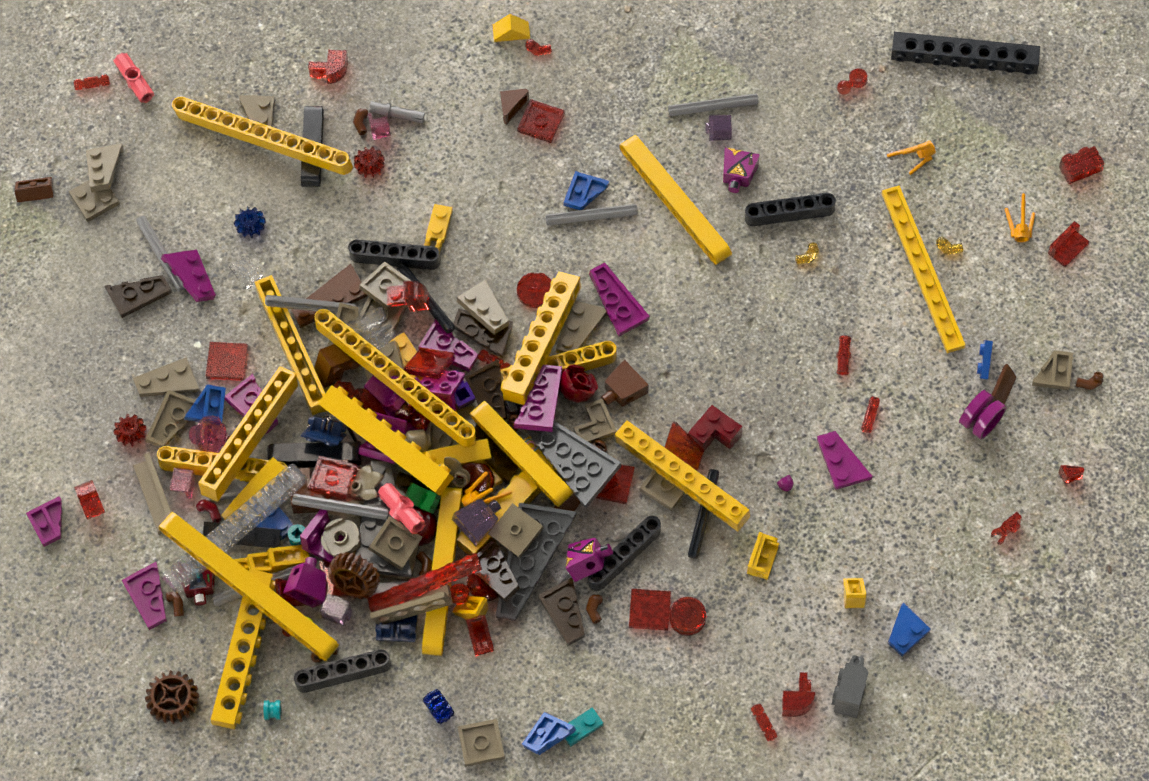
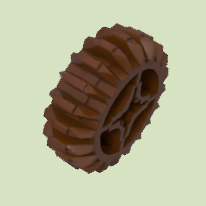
(353, 575)
(160, 709)

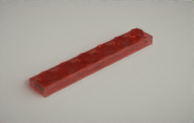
(425, 583)

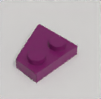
(47, 521)

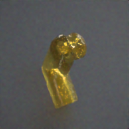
(947, 248)
(809, 256)

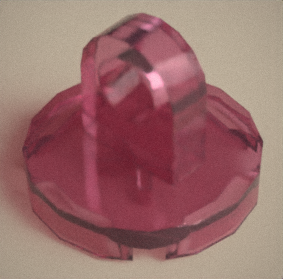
(209, 434)

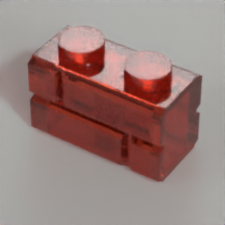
(1081, 164)

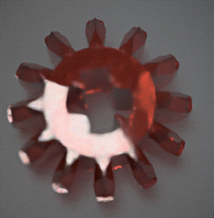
(369, 162)
(129, 429)

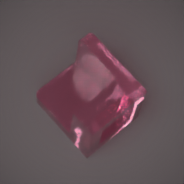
(379, 127)
(183, 481)

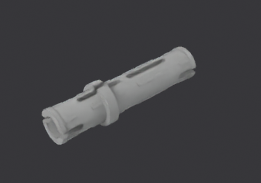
(397, 112)

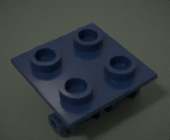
(318, 432)
(397, 631)

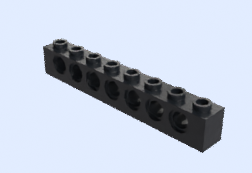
(958, 46)

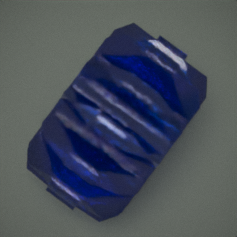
(249, 222)
(438, 706)

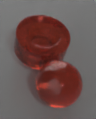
(844, 86)
(420, 421)
(473, 585)

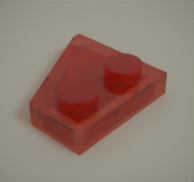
(684, 446)

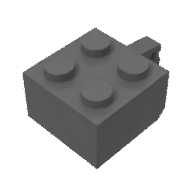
(850, 687)

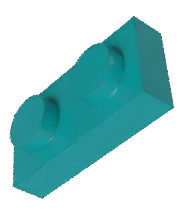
(584, 725)

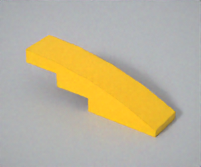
(477, 452)
(262, 478)
(274, 559)

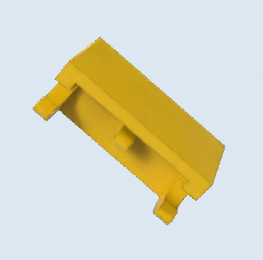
(763, 556)

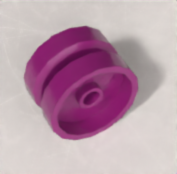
(982, 414)

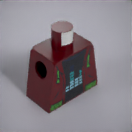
(200, 587)

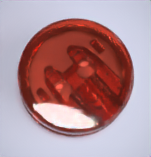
(475, 471)
(687, 616)

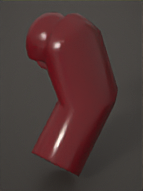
(205, 505)

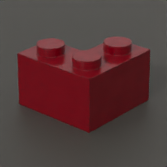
(717, 426)

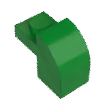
(423, 498)

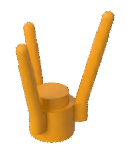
(923, 150)
(1022, 232)
(471, 496)

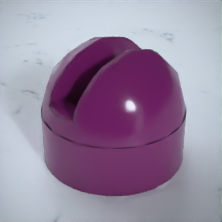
(785, 483)

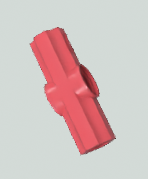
(138, 84)
(401, 508)

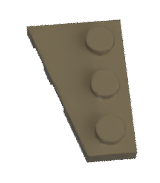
(169, 418)

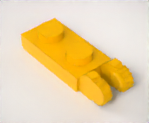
(438, 225)

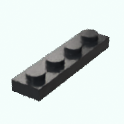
(257, 537)

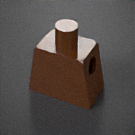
(624, 385)

